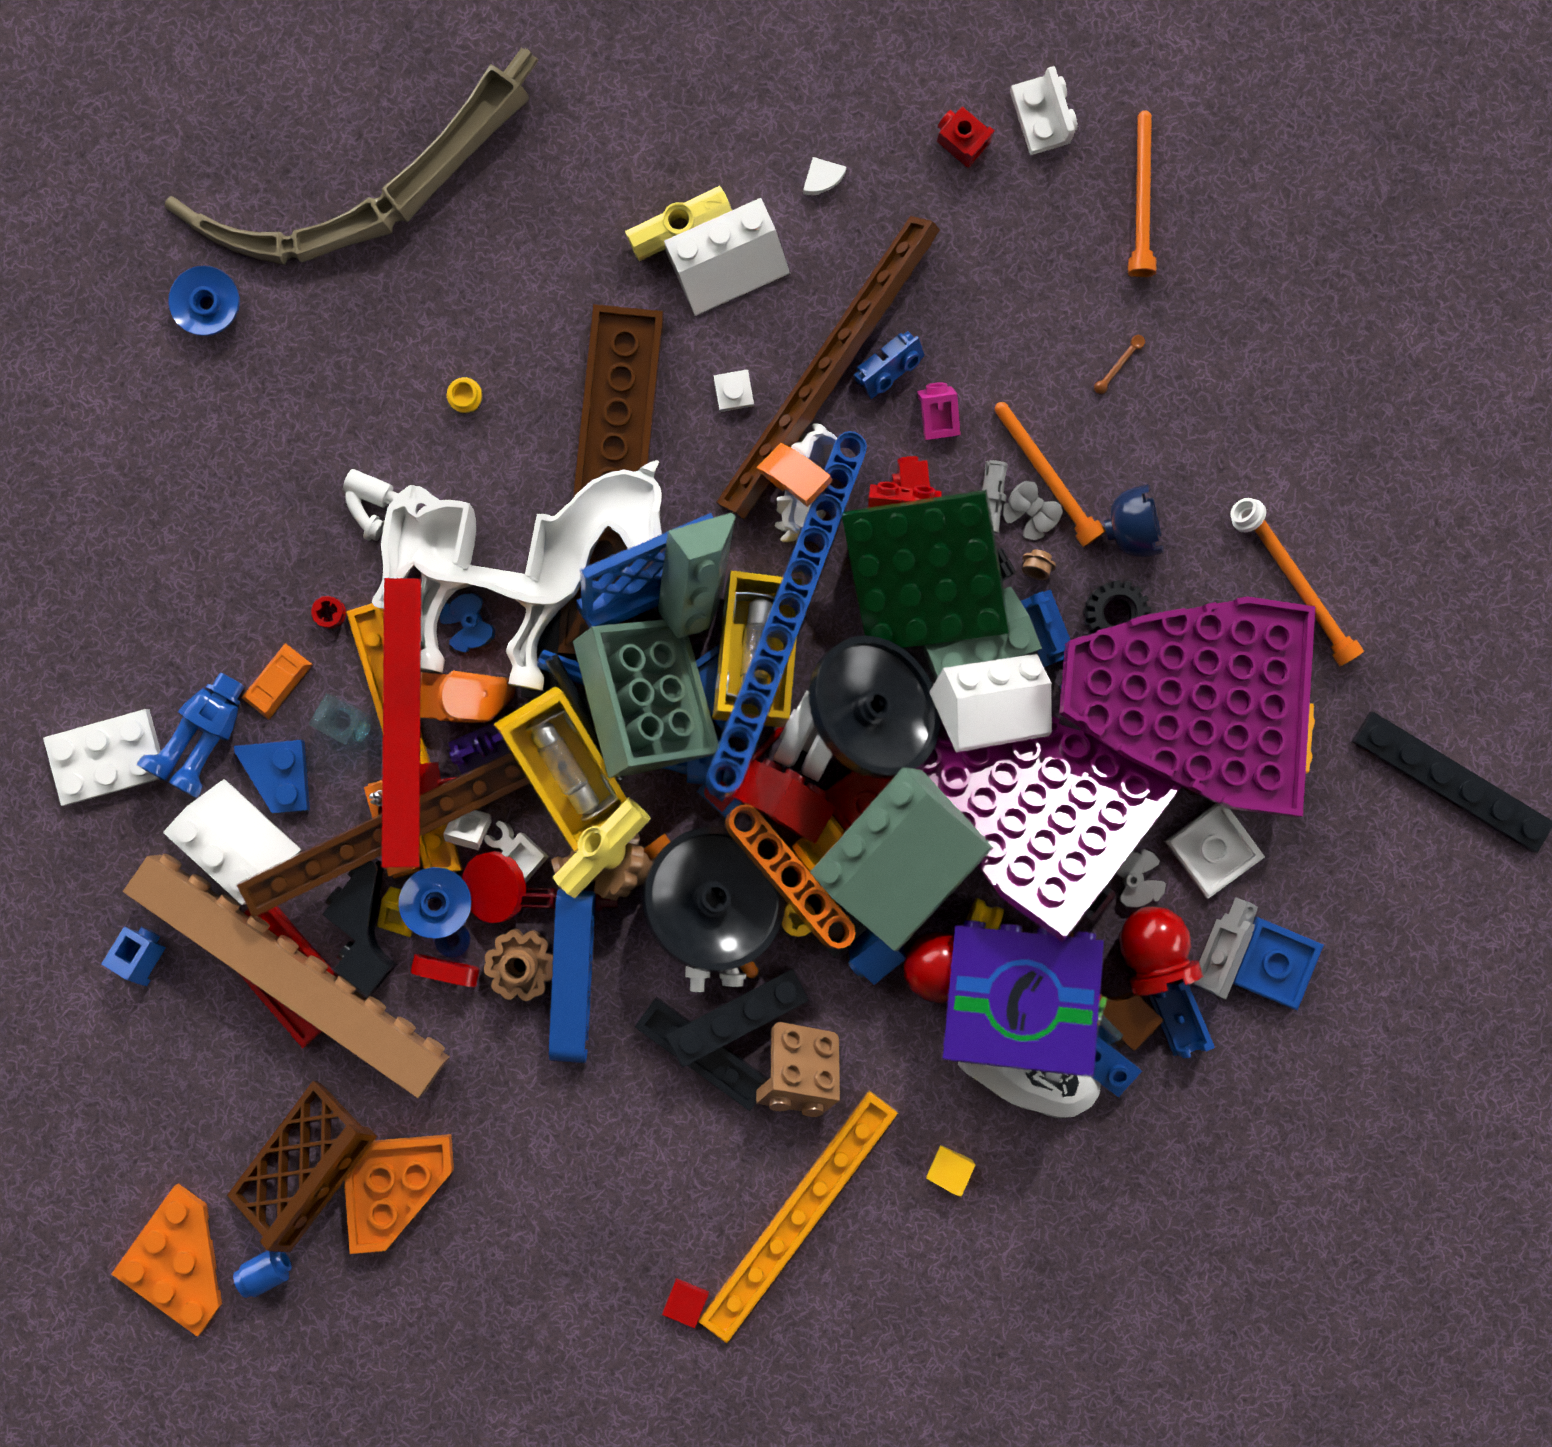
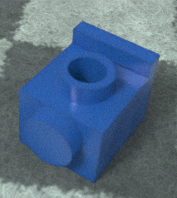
(134, 954)

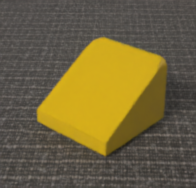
(389, 913)
(951, 1170)

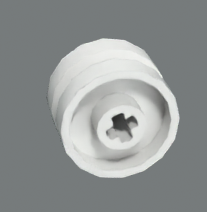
(802, 735)

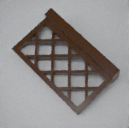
(315, 1190)

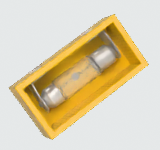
(744, 614)
(561, 764)

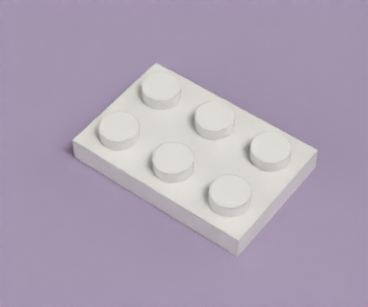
(102, 756)

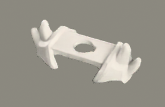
(815, 447)

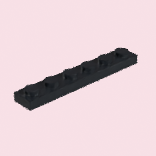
(1453, 782)

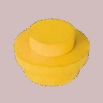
(464, 395)

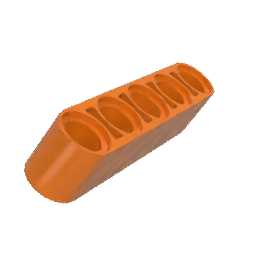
(806, 884)

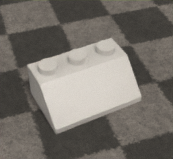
(727, 256)
(994, 702)
(229, 837)

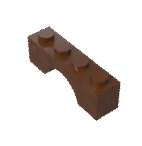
(1131, 1017)

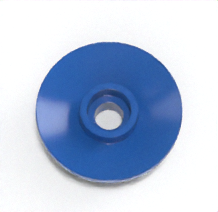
(190, 292)
(438, 884)

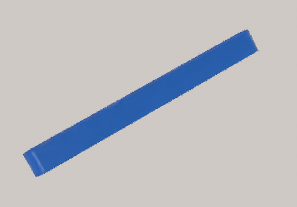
(783, 628)

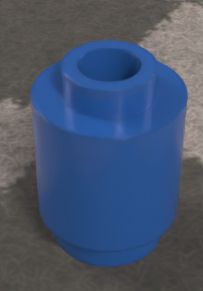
(262, 1273)

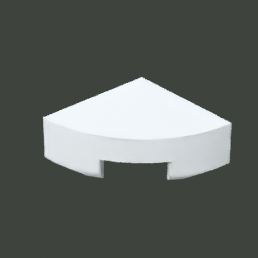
(823, 176)

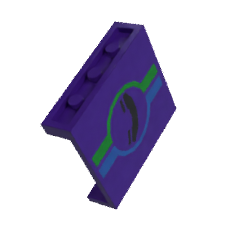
(1024, 999)

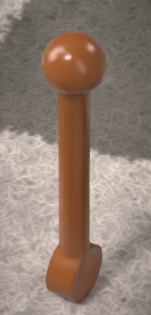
(1136, 342)

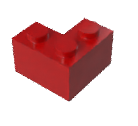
(785, 798)

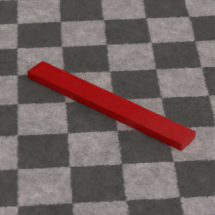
(401, 723)

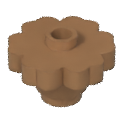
(627, 875)
(502, 967)

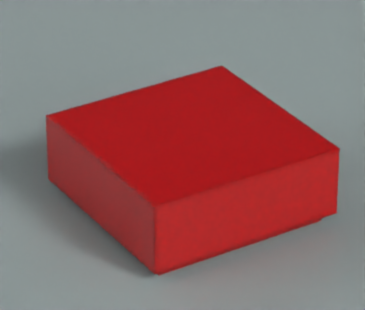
(685, 1303)

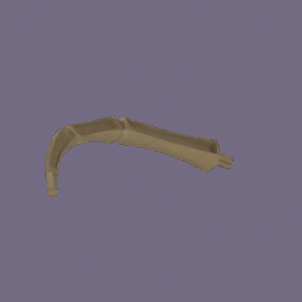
(487, 108)

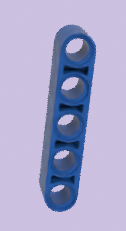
(571, 976)

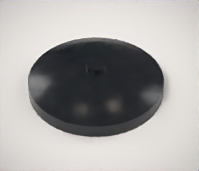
(873, 707)
(710, 901)

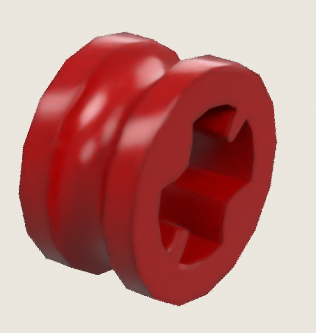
(319, 606)

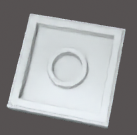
(1214, 849)

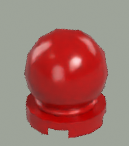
(1157, 948)
(929, 966)

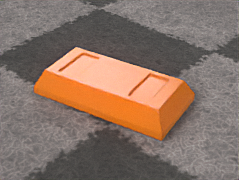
(277, 681)

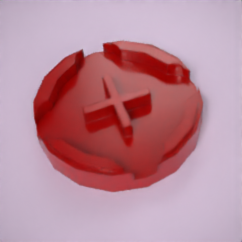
(494, 886)

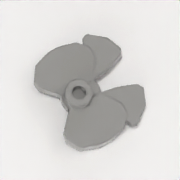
(1043, 514)
(1136, 890)

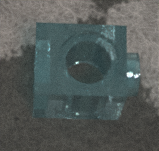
(326, 720)

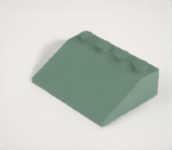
(644, 697)
(901, 858)

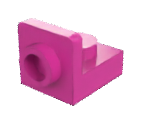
(939, 411)

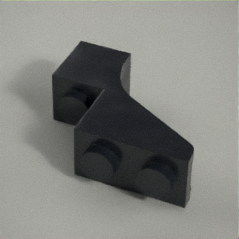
(355, 913)

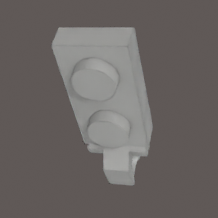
(1226, 948)

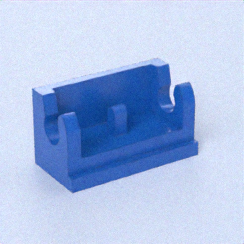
(1182, 1020)

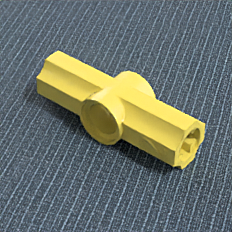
(649, 236)
(601, 847)

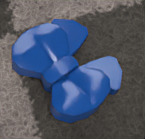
(475, 631)

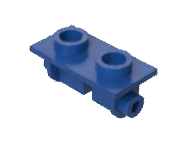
(902, 355)
(1048, 626)
(1113, 1068)

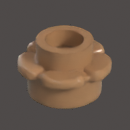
(1038, 564)

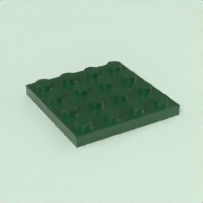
(927, 570)

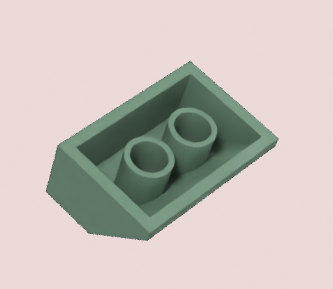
(694, 574)
(1019, 642)

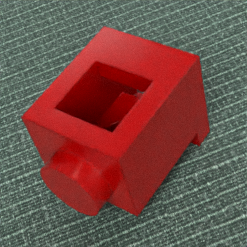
(968, 146)
(911, 472)

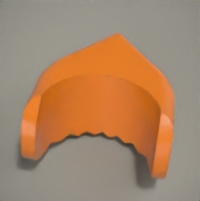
(464, 696)

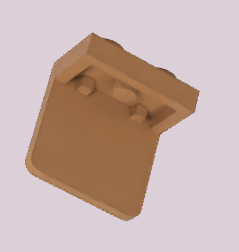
(802, 1070)

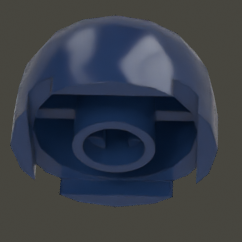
(1135, 523)

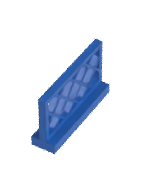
(635, 589)

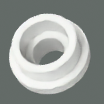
(1248, 514)

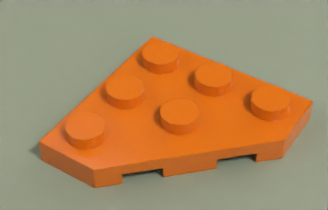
(392, 1187)
(175, 1262)

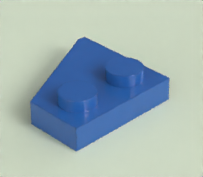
(278, 773)

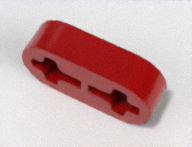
(445, 970)

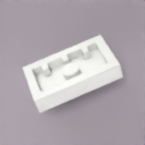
(1044, 112)

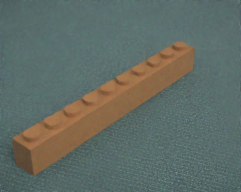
(286, 973)

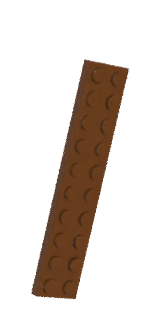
(614, 420)

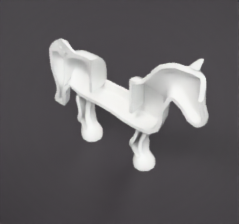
(442, 543)

